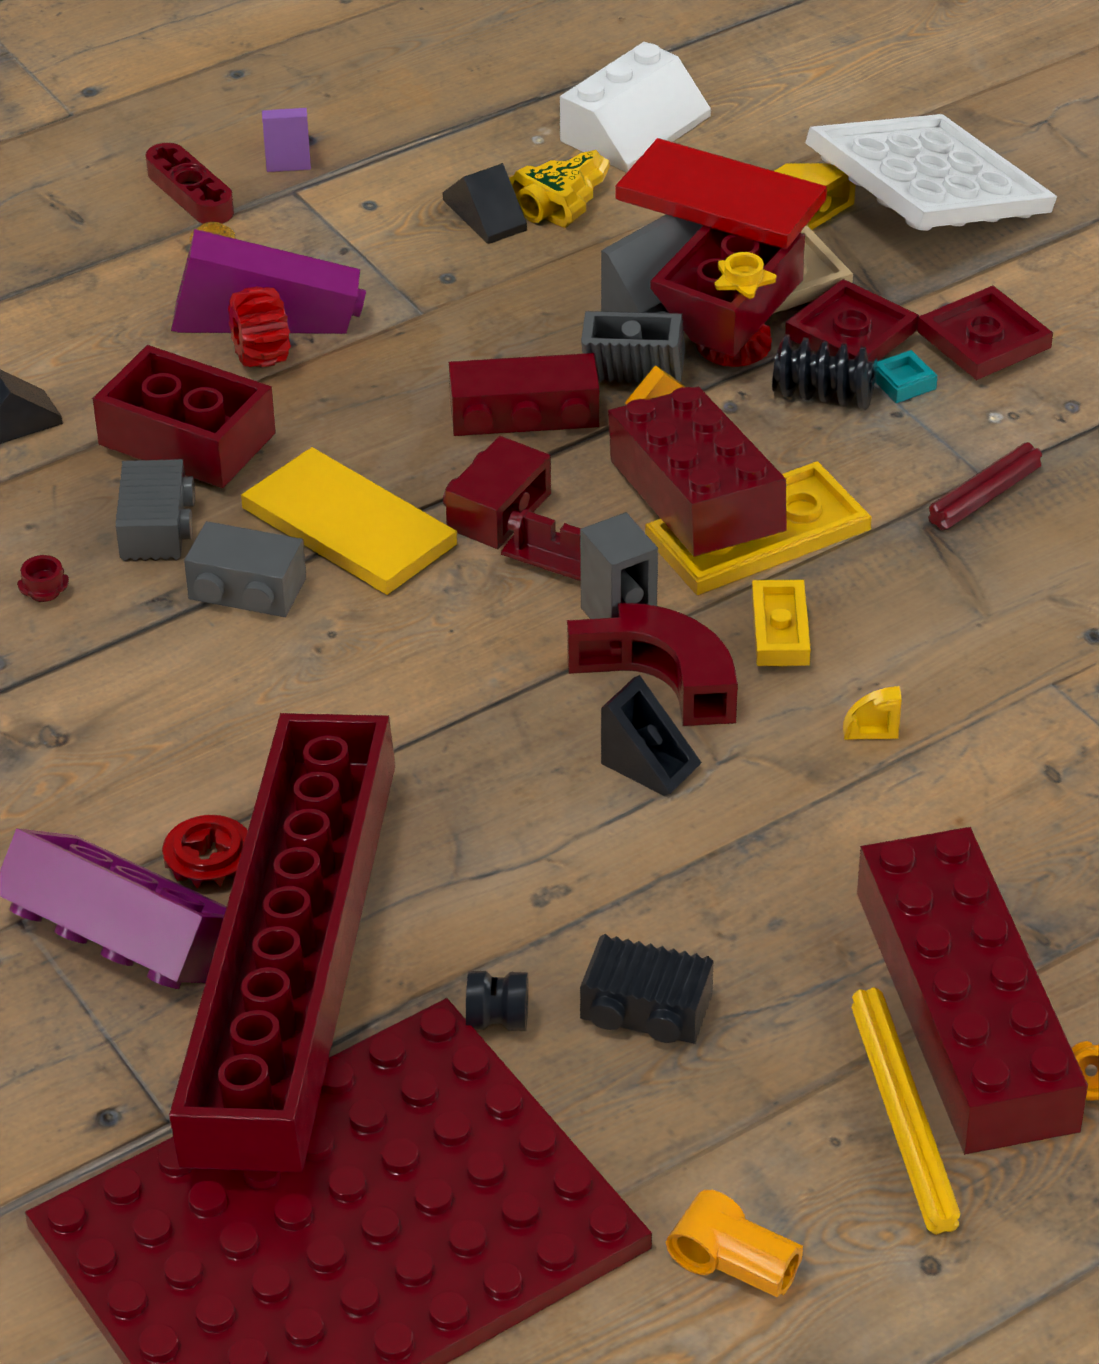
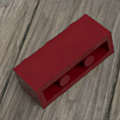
(524, 394)

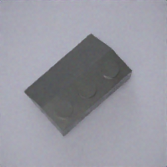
(635, 261)

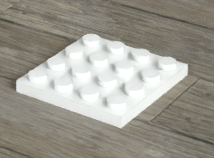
(930, 171)

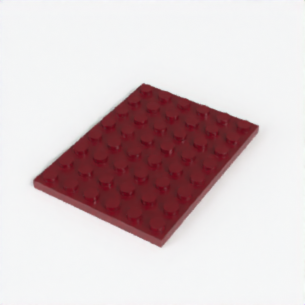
(415, 1232)

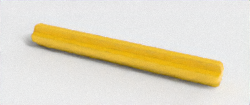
(905, 1112)

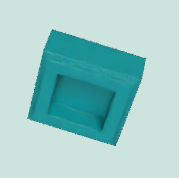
(905, 376)

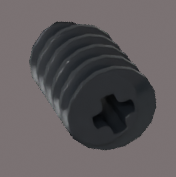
(824, 372)

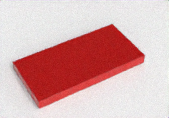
(721, 193)

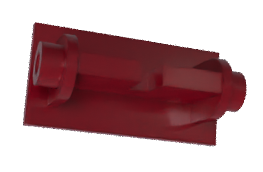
(541, 546)

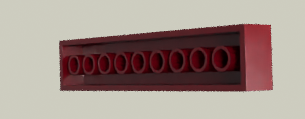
(285, 947)

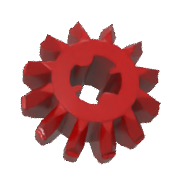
(259, 327)

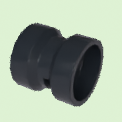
(497, 1000)

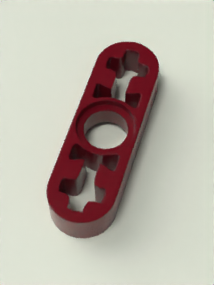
(187, 169)

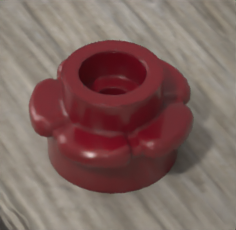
(42, 578)

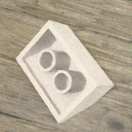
(631, 106)

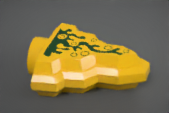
(559, 188)

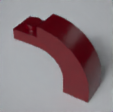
(663, 646)

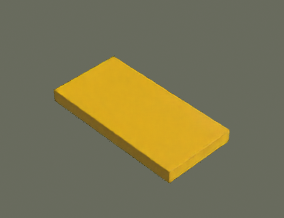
(817, 517)
(349, 520)

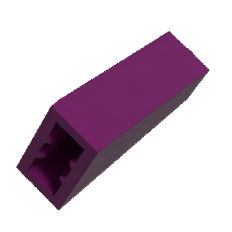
(315, 292)

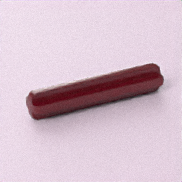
(984, 486)

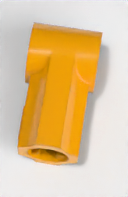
(719, 1237)

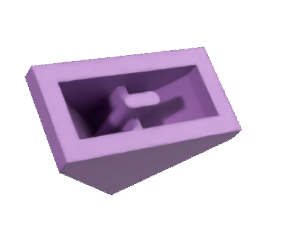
(286, 139)

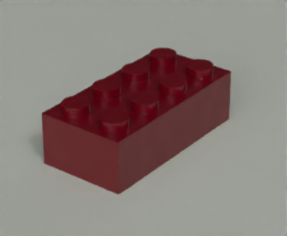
(697, 470)

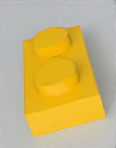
(780, 623)

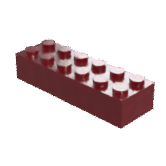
(970, 991)

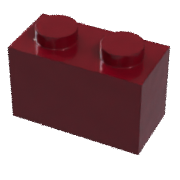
(496, 484)

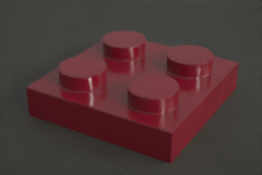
(853, 318)
(984, 332)

